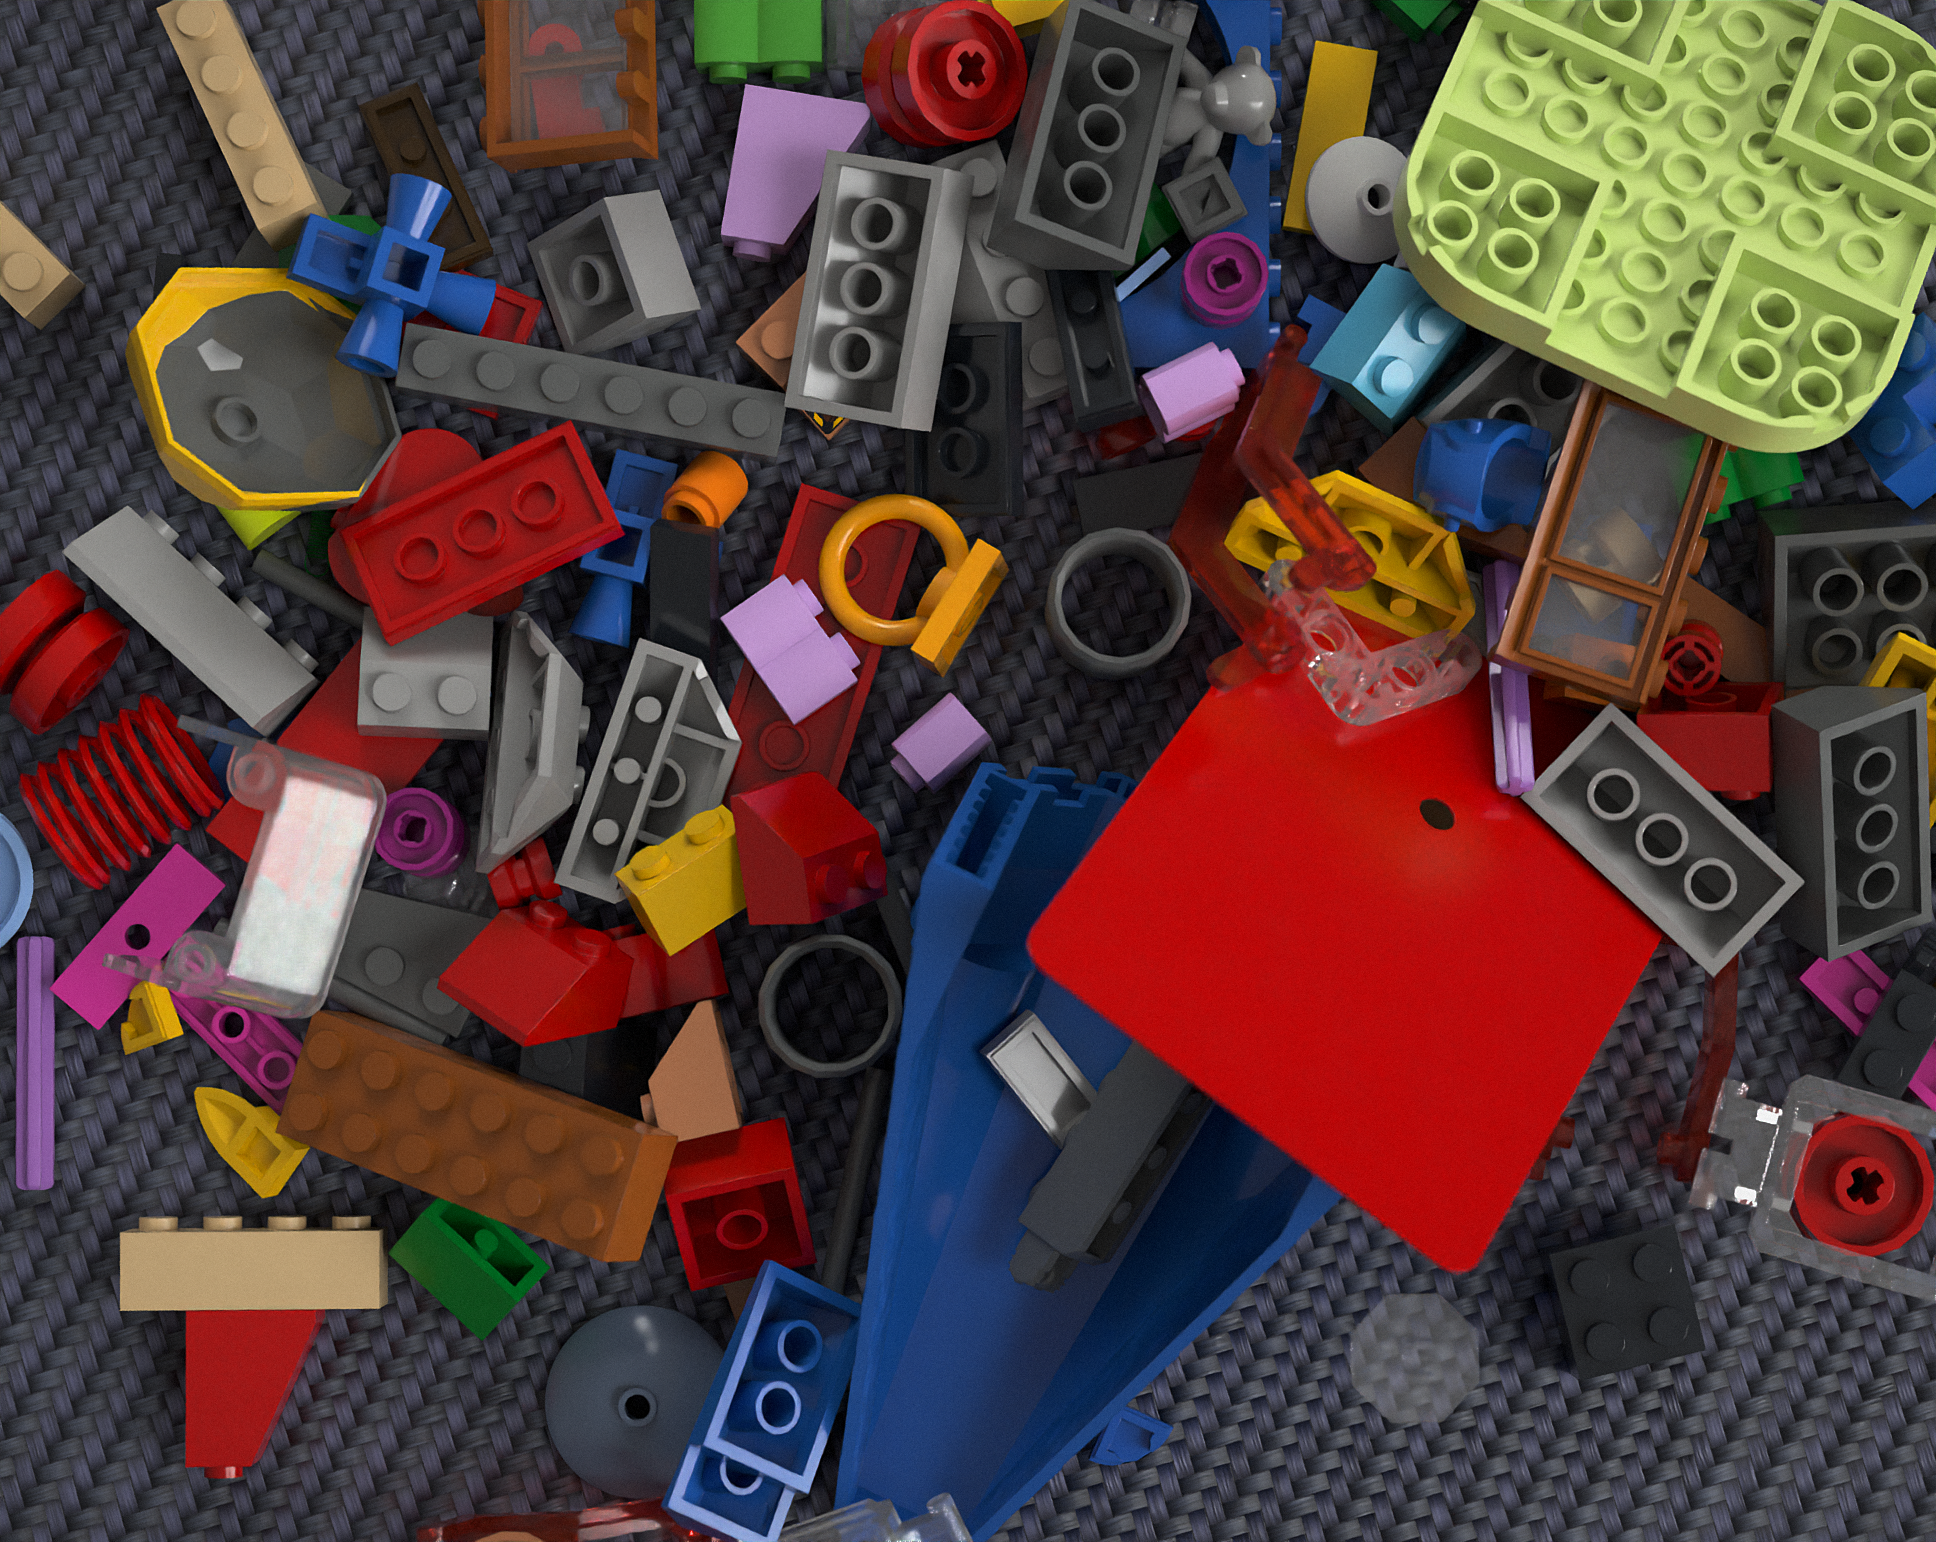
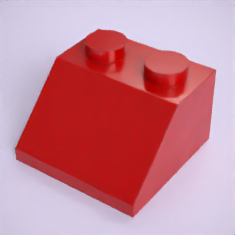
(1718, 735)
(805, 851)
(540, 975)

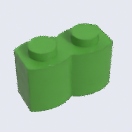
(758, 37)

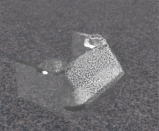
(296, 886)

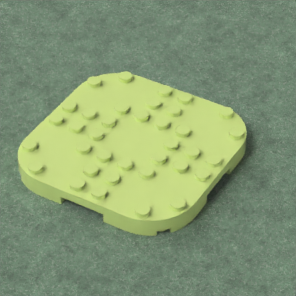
(1685, 202)

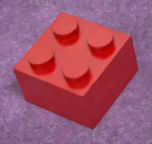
(738, 1204)

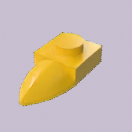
(248, 1139)

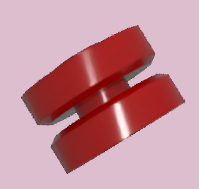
(944, 74)
(54, 650)
(1891, 1193)

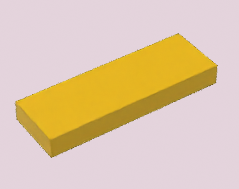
(1331, 112)

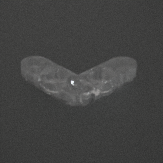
(1352, 669)

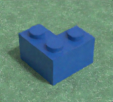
(1899, 426)

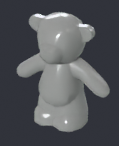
(1233, 101)

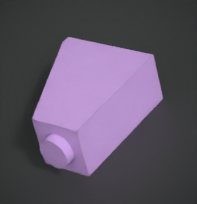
(782, 165)

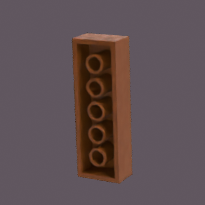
(477, 1135)

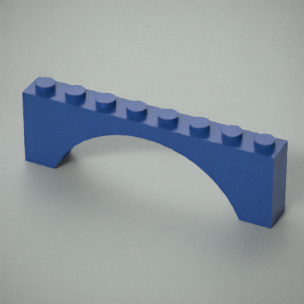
(1154, 316)

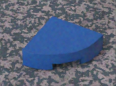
(1129, 1437)

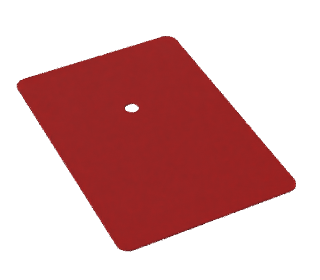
(1340, 967)

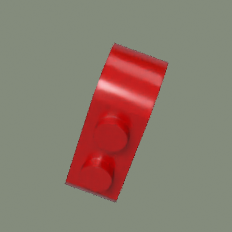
(415, 464)

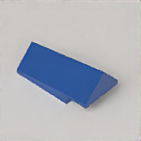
(766, 1409)

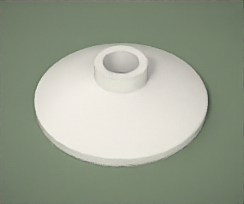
(1339, 199)

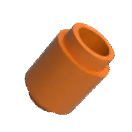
(706, 491)

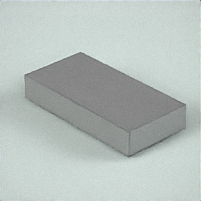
(1040, 1076)

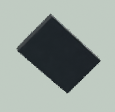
(976, 437)

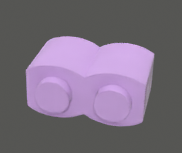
(1191, 391)
(790, 648)
(938, 745)

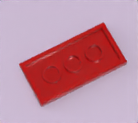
(480, 533)
(331, 730)

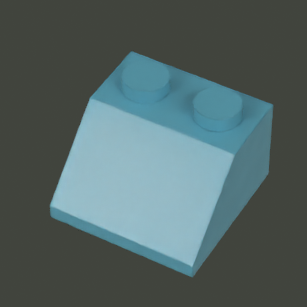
(1390, 349)

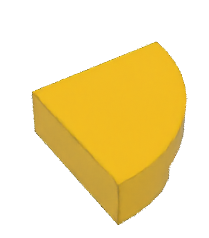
(149, 1018)

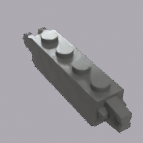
(1107, 1169)

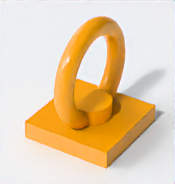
(951, 600)

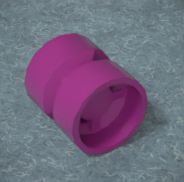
(1223, 280)
(423, 834)

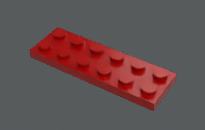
(875, 578)

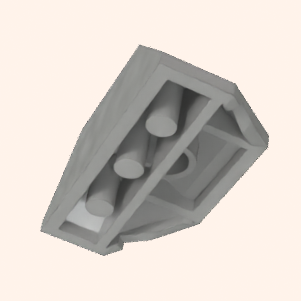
(530, 742)
(656, 769)

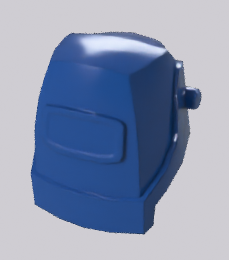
(1481, 472)

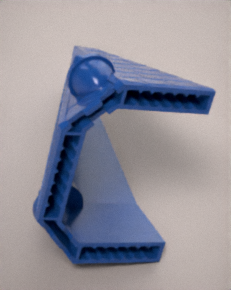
(955, 1363)

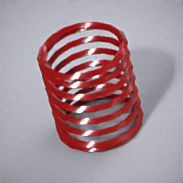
(201, 795)

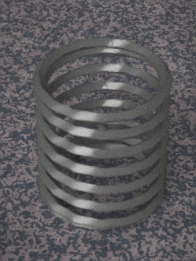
(1148, 552)
(769, 1007)

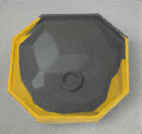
(251, 393)

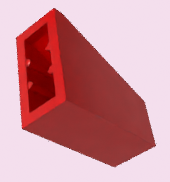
(240, 1381)

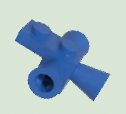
(390, 275)
(637, 496)

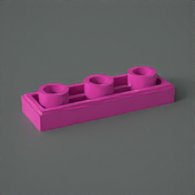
(162, 903)
(260, 1055)

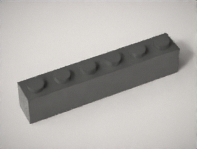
(590, 392)

